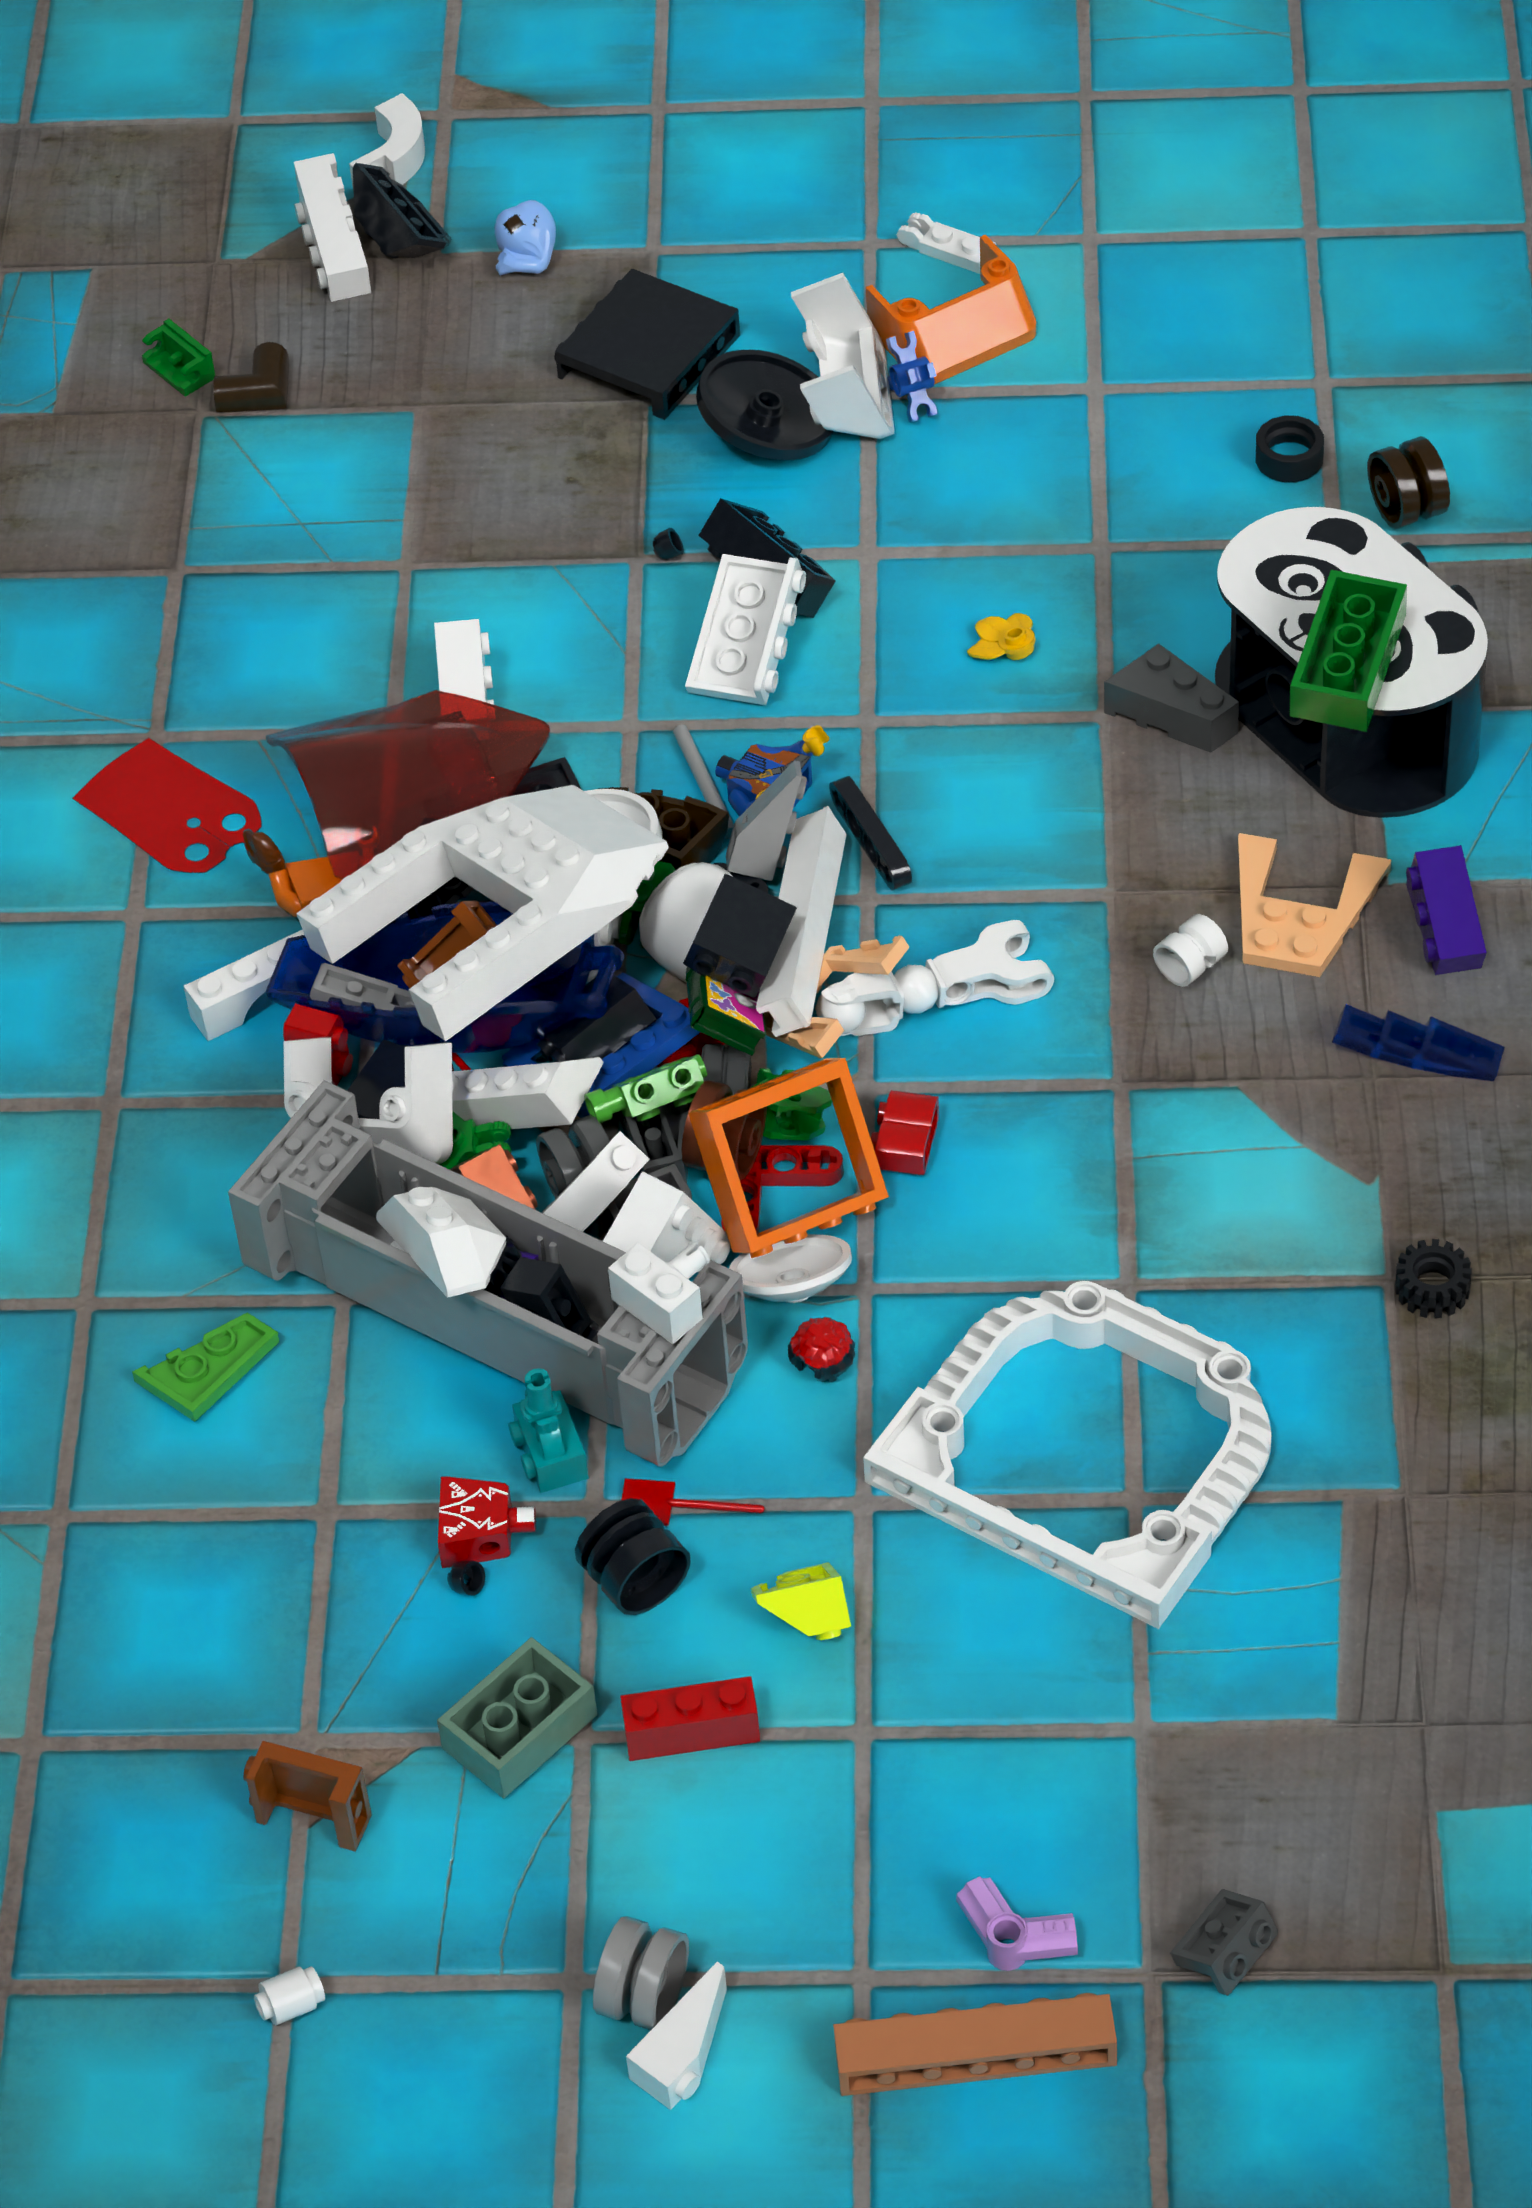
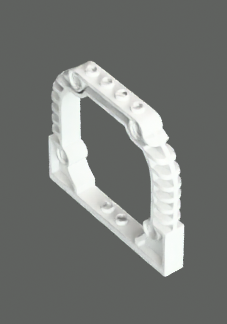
(1132, 1573)

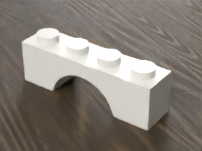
(224, 996)

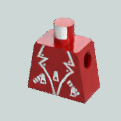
(478, 1520)

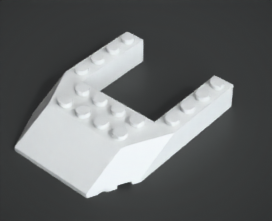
(543, 855)

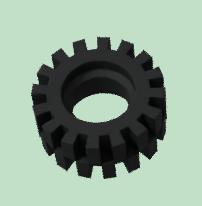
(1433, 1297)

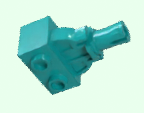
(547, 1435)

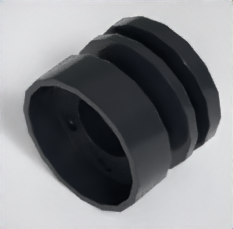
(632, 1556)

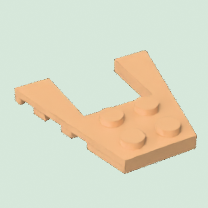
(1292, 933)
(869, 959)

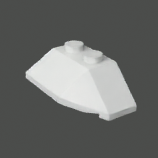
(444, 1237)

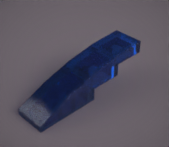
(1427, 1047)

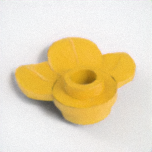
(1003, 637)

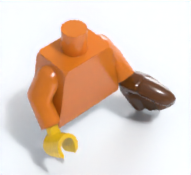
(298, 881)

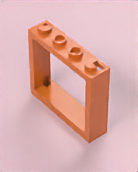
(724, 1177)

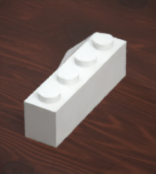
(524, 1093)

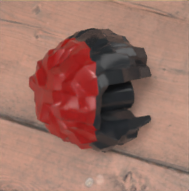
(823, 1347)

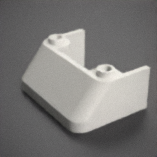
(853, 379)
(410, 1116)

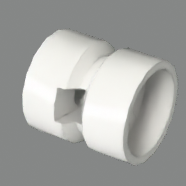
(1187, 953)

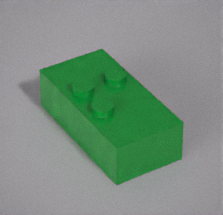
(1348, 650)

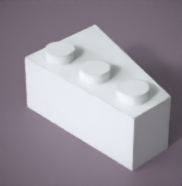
(462, 659)

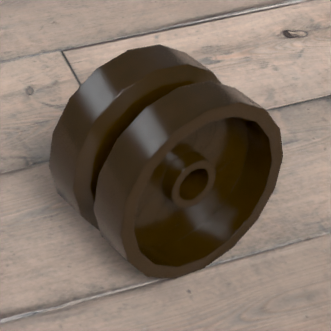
(1408, 482)

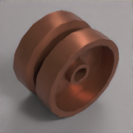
(742, 1134)

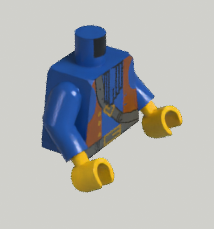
(764, 764)

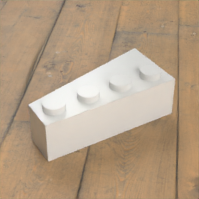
(665, 1223)

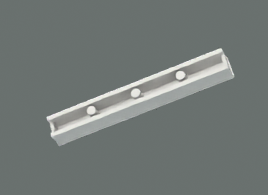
(811, 886)

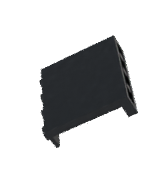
(650, 339)

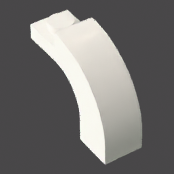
(405, 146)
(598, 1183)

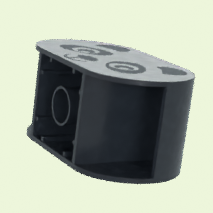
(1431, 700)

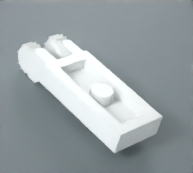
(941, 242)

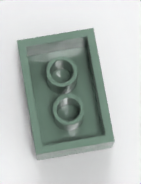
(517, 1717)

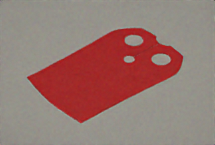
(154, 794)

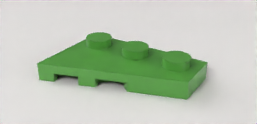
(206, 1371)

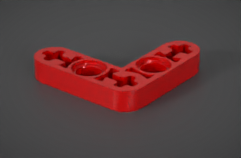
(813, 1176)

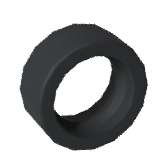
(1289, 467)

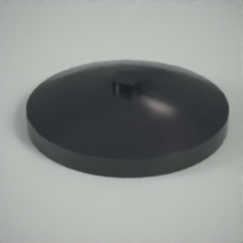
(759, 405)

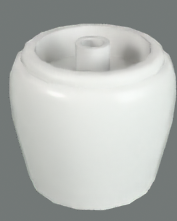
(676, 913)

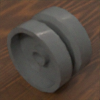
(568, 1155)

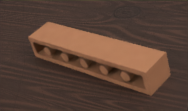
(975, 2044)

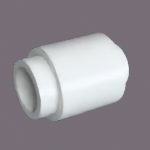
(289, 1995)

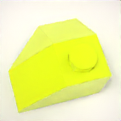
(808, 1600)

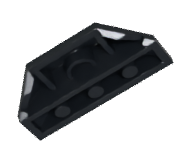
(394, 215)

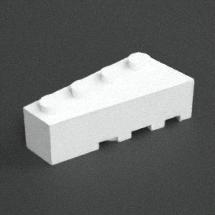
(330, 229)

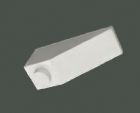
(675, 2051)

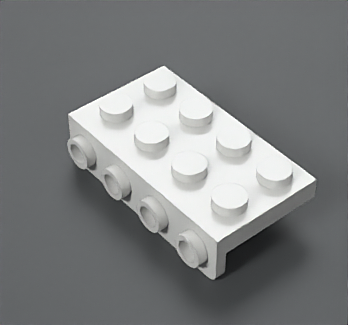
(745, 629)

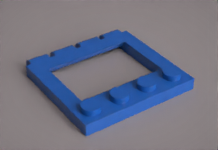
(639, 1054)

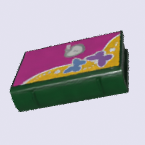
(724, 1012)

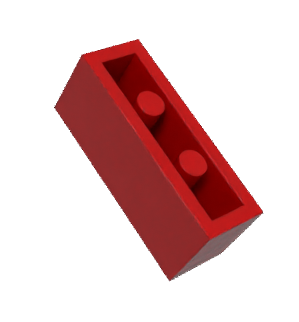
(690, 1718)

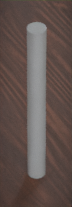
(700, 771)

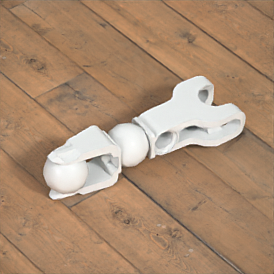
(950, 979)

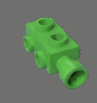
(657, 1089)

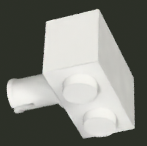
(660, 1290)

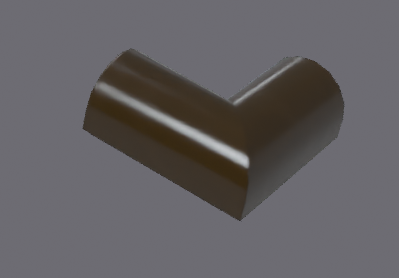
(256, 391)

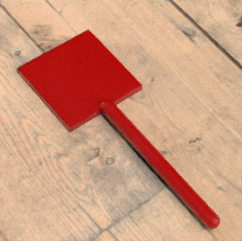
(660, 1495)

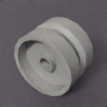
(640, 1972)

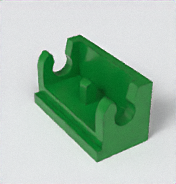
(178, 358)

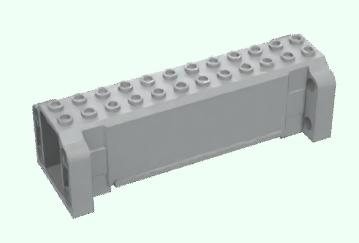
(314, 1211)

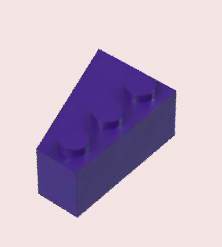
(1446, 910)

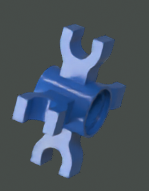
(911, 376)

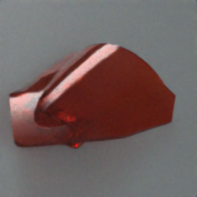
(408, 761)

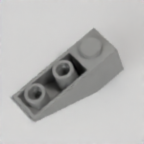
(760, 831)

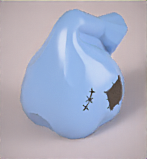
(525, 238)

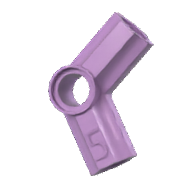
(995, 1921)

